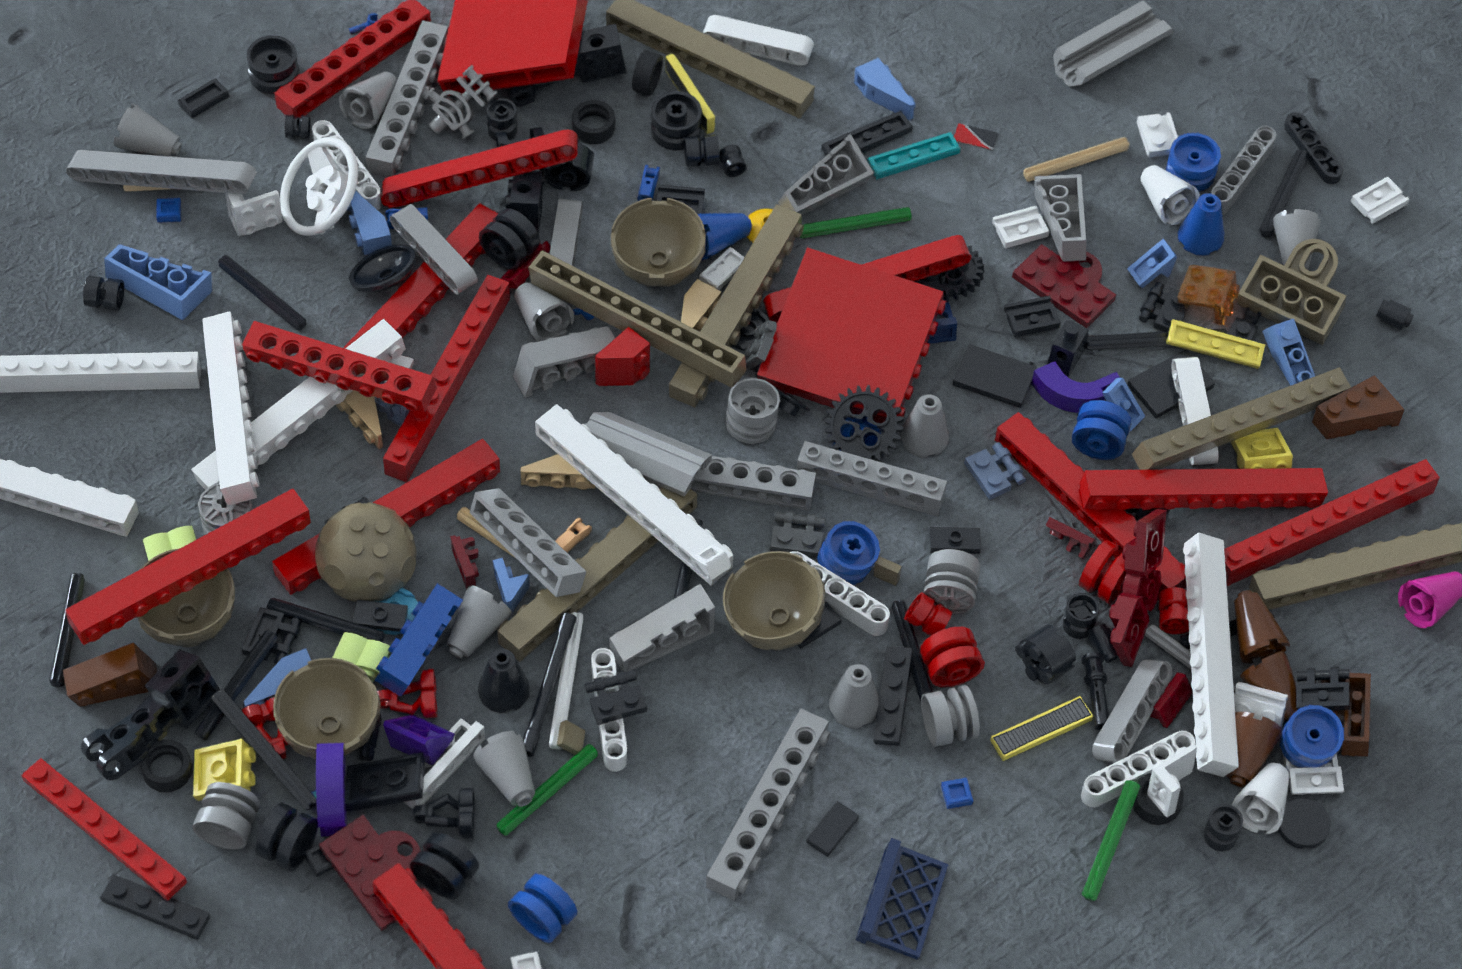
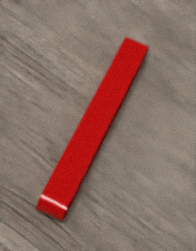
(479, 168)
(909, 264)

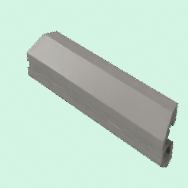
(1109, 44)
(655, 455)

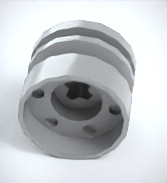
(752, 410)
(216, 512)
(952, 579)
(955, 715)
(226, 815)

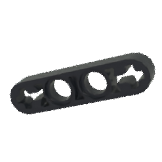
(1321, 166)

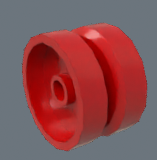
(1104, 572)
(952, 657)

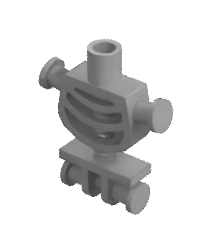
(449, 116)

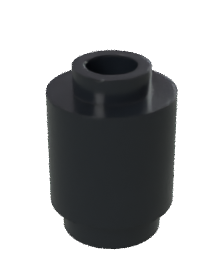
(1395, 314)

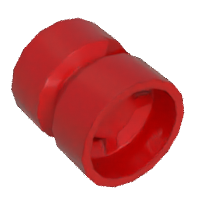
(1173, 611)
(930, 616)

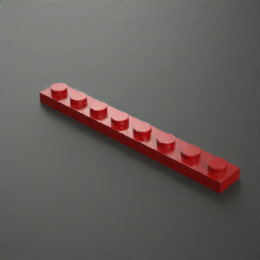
(104, 829)

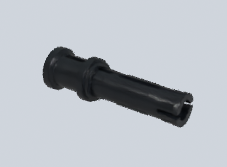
(1095, 681)

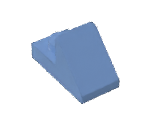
(1156, 261)
(1120, 394)
(511, 588)

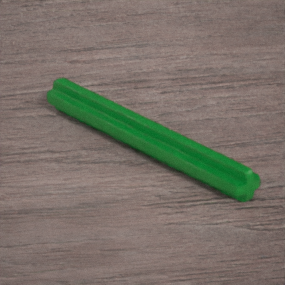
(856, 222)
(548, 789)
(1110, 840)

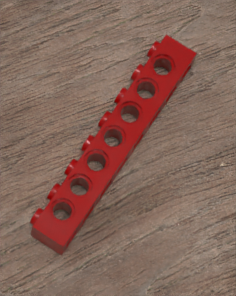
(352, 59)
(262, 336)

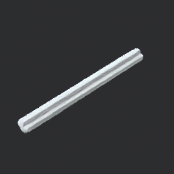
(566, 681)

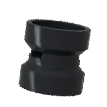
(297, 126)
(732, 161)

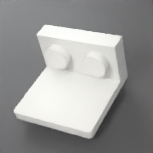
(254, 213)
(1165, 778)

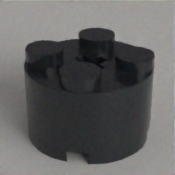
(572, 173)
(1046, 655)

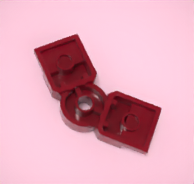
(1140, 586)

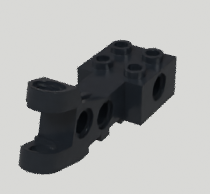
(598, 58)
(525, 188)
(176, 696)

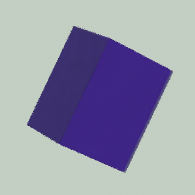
(417, 735)

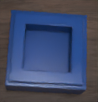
(168, 210)
(957, 793)

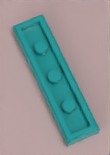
(913, 155)

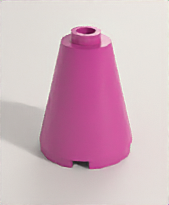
(1430, 597)

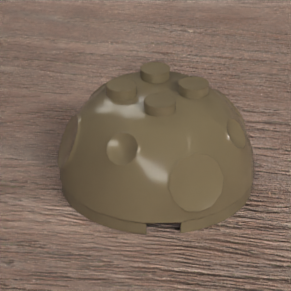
(658, 242)
(366, 552)
(774, 600)
(194, 614)
(326, 704)

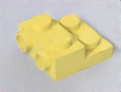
(1263, 450)
(223, 763)

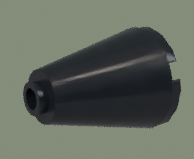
(503, 683)

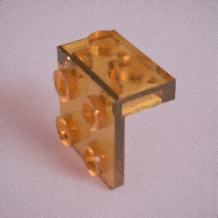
(1210, 289)

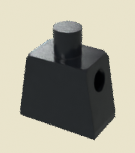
(1072, 342)

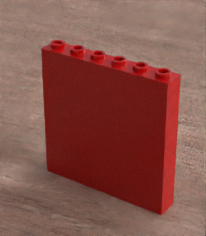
(512, 42)
(850, 330)

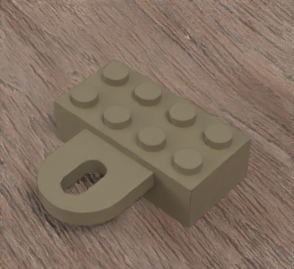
(1296, 293)

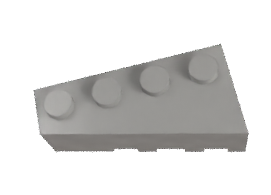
(829, 179)
(1063, 210)
(559, 358)
(664, 630)

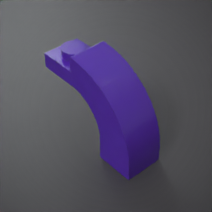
(1066, 393)
(330, 788)

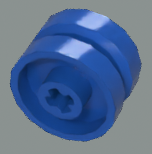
(1194, 160)
(1101, 430)
(849, 551)
(1311, 737)
(542, 908)

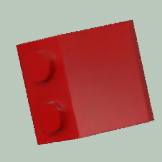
(623, 360)

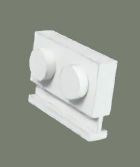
(1157, 133)
(1379, 200)
(1020, 227)
(1260, 702)

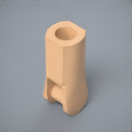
(569, 539)

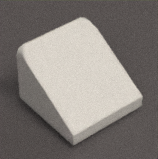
(712, 561)

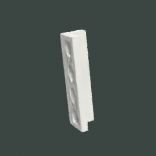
(450, 762)

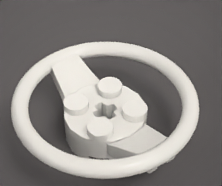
(328, 188)

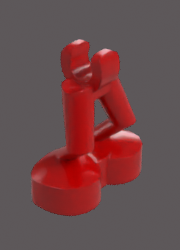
(426, 700)
(258, 716)

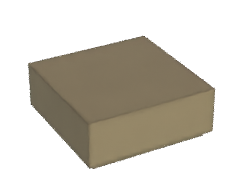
(887, 571)
(570, 737)

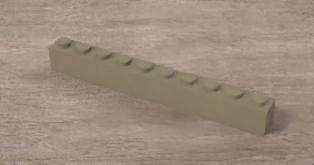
(711, 56)
(741, 297)
(625, 311)
(1239, 421)
(602, 566)
(1359, 567)

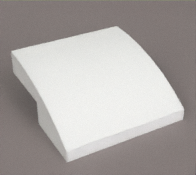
(1315, 780)

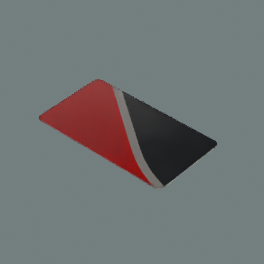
(975, 136)

